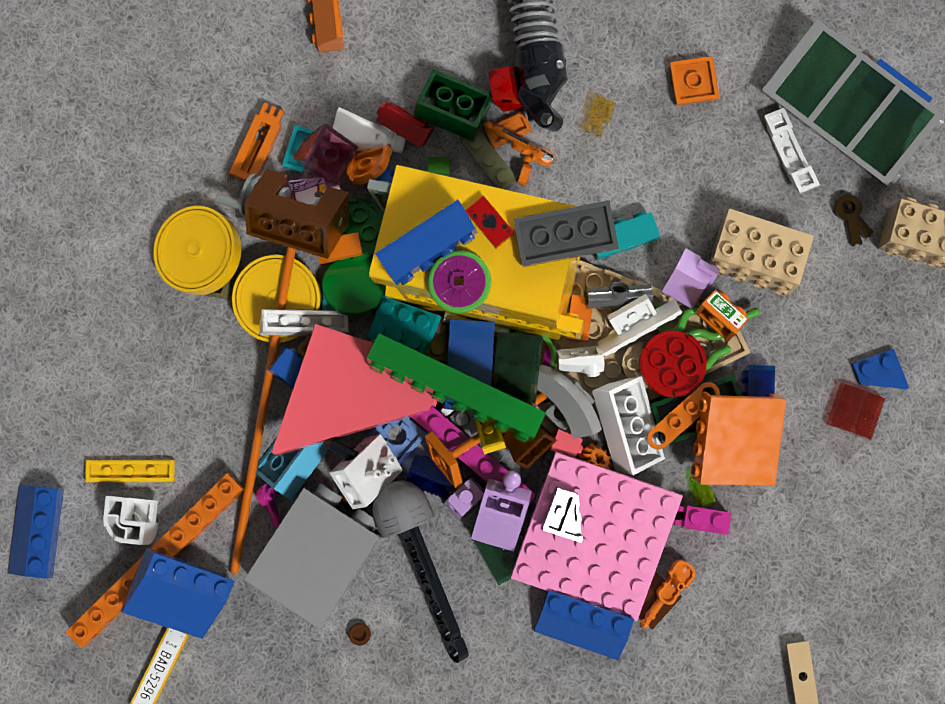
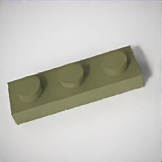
(490, 161)

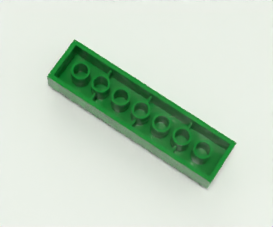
(455, 388)

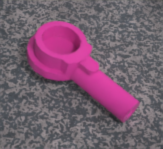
(266, 497)

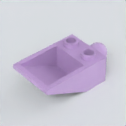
(502, 512)

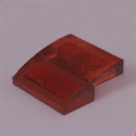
(856, 411)

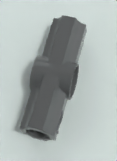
(616, 295)

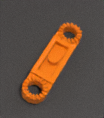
(680, 417)

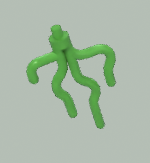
(698, 332)

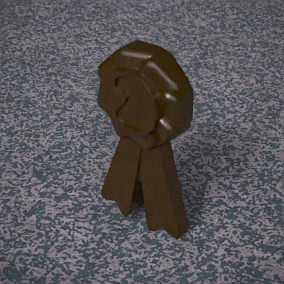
(849, 208)

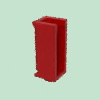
(404, 123)

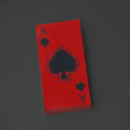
(489, 222)

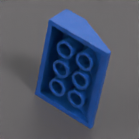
(176, 594)

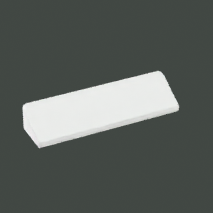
(300, 322)

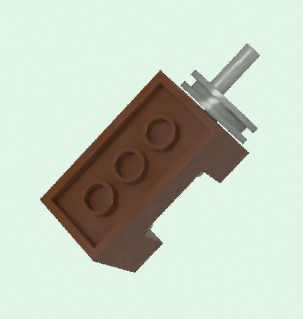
(291, 223)

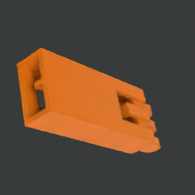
(254, 152)

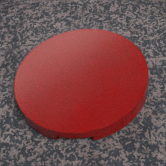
(673, 363)

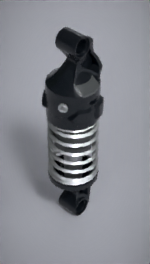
(539, 60)

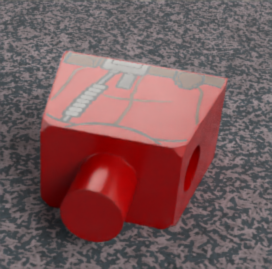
(505, 86)

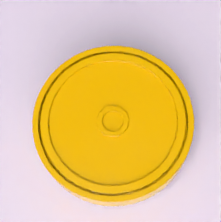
(197, 250)
(259, 289)

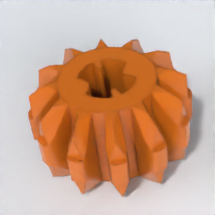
(596, 456)

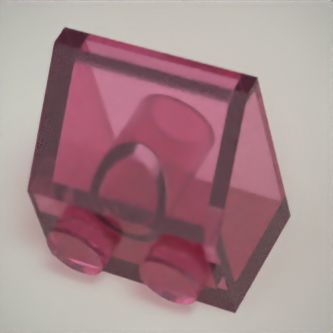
(326, 153)

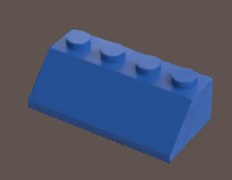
(427, 243)
(36, 531)
(583, 625)

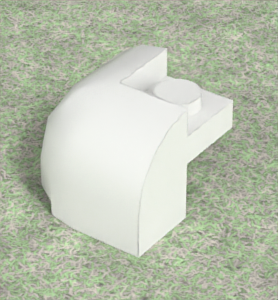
(131, 519)

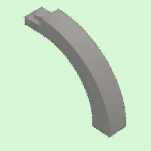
(569, 400)

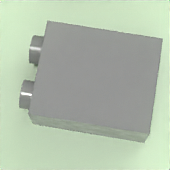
(314, 555)

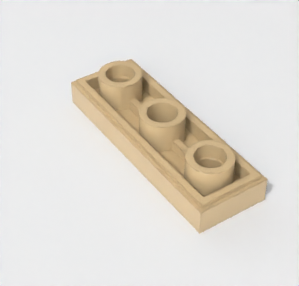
(800, 661)

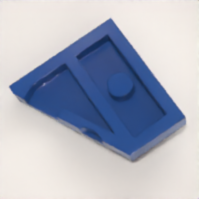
(881, 371)

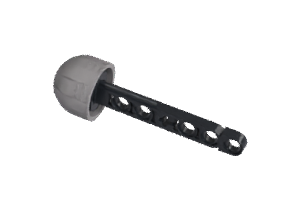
(401, 510)

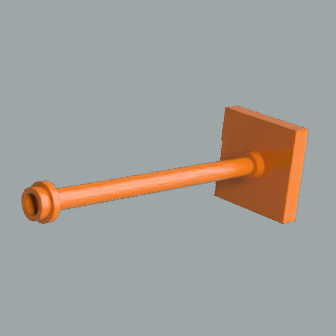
(445, 459)

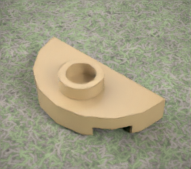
(630, 361)

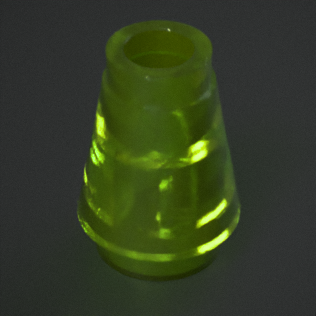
(703, 494)

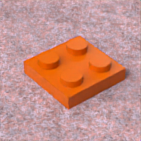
(694, 81)

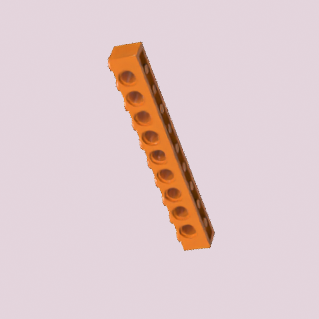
(171, 544)

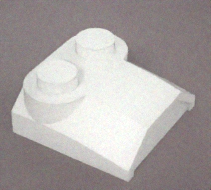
(581, 359)

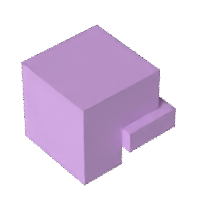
(690, 279)

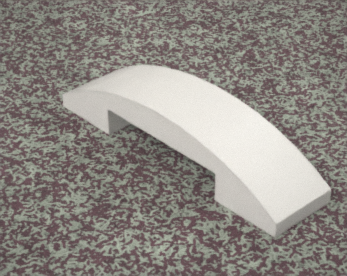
(789, 151)

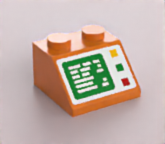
(722, 315)

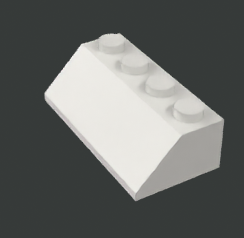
(626, 422)

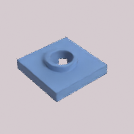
(413, 436)

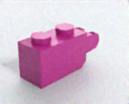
(704, 520)

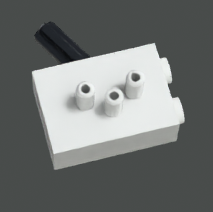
(363, 469)

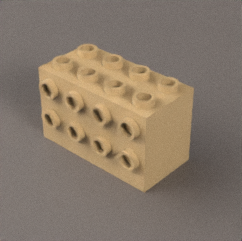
(915, 232)
(760, 252)

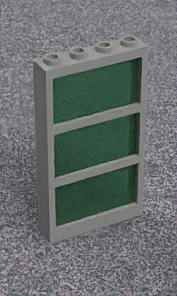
(853, 103)

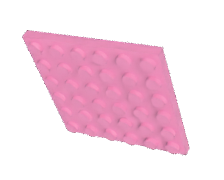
(622, 534)

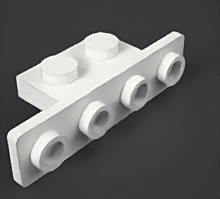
(635, 321)

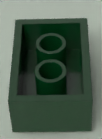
(453, 105)

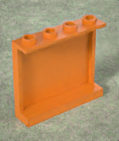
(738, 440)

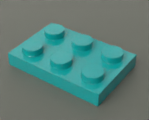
(405, 324)

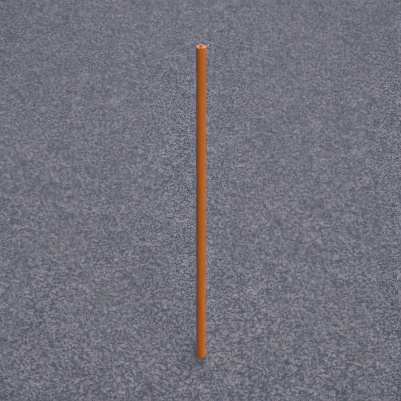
(261, 417)

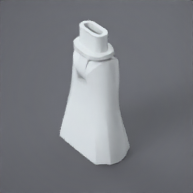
(366, 133)

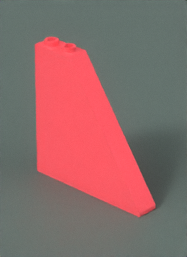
(341, 394)

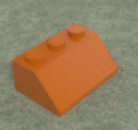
(328, 25)

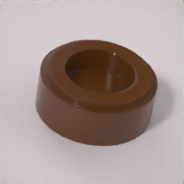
(359, 634)

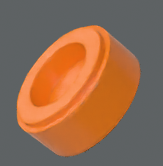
(524, 175)

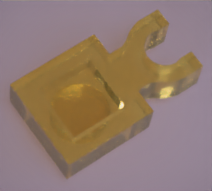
(600, 113)

